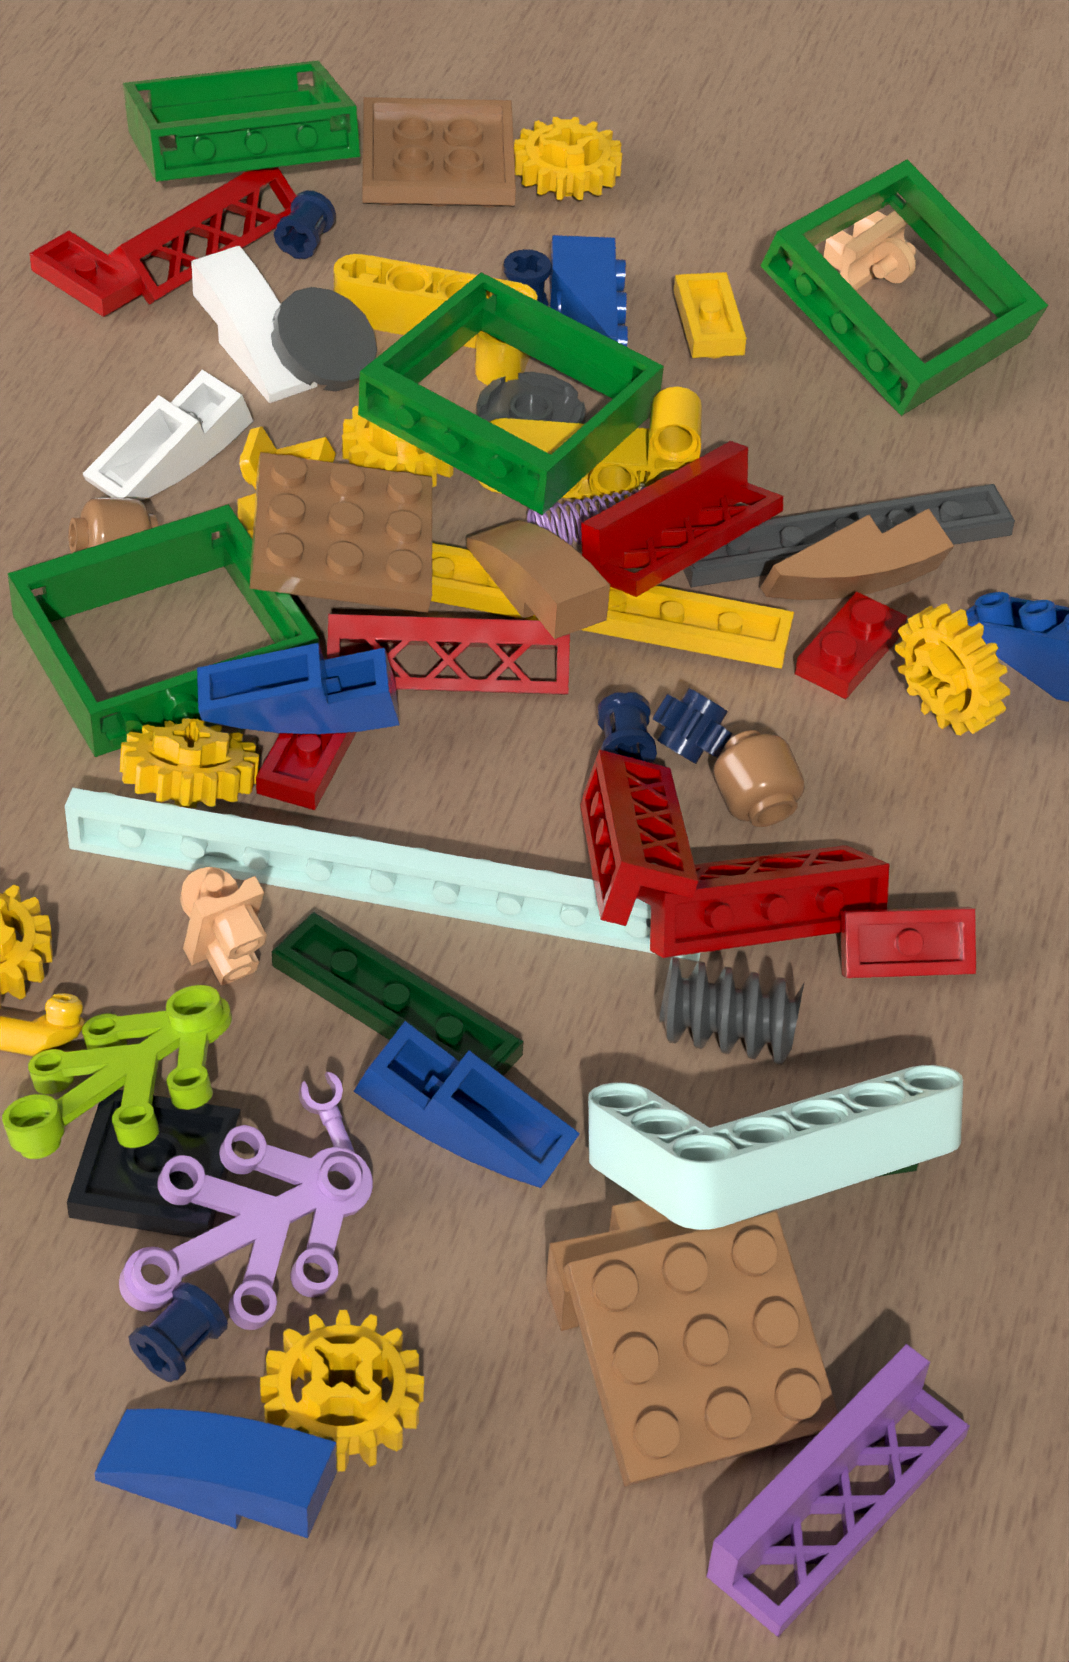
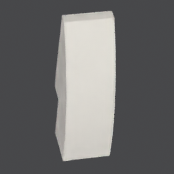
(244, 309)
(171, 440)

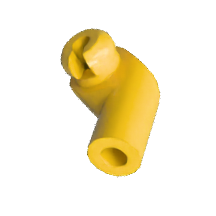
(50, 1031)

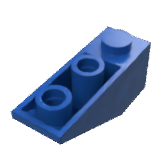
(587, 283)
(1029, 638)

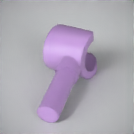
(328, 1112)

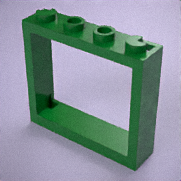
(241, 120)
(857, 327)
(477, 447)
(128, 569)

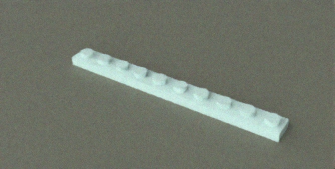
(350, 868)

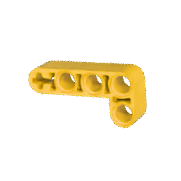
(403, 293)
(640, 459)

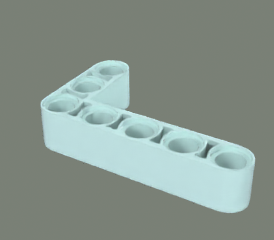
(772, 1157)

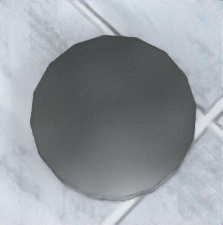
(323, 338)
(531, 398)

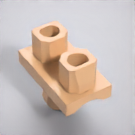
(872, 251)
(223, 922)

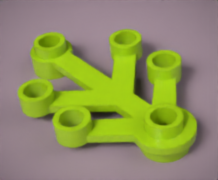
(191, 1022)

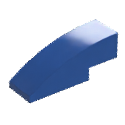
(300, 692)
(465, 1108)
(221, 1467)

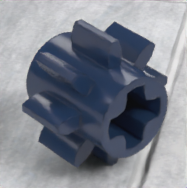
(692, 725)

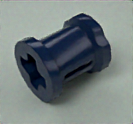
(305, 232)
(530, 269)
(630, 726)
(178, 1332)

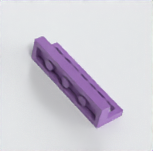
(809, 1478)

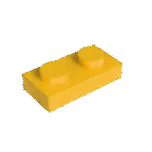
(709, 315)

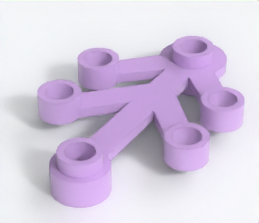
(258, 1220)

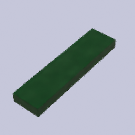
(387, 994)

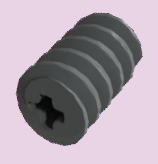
(729, 1011)

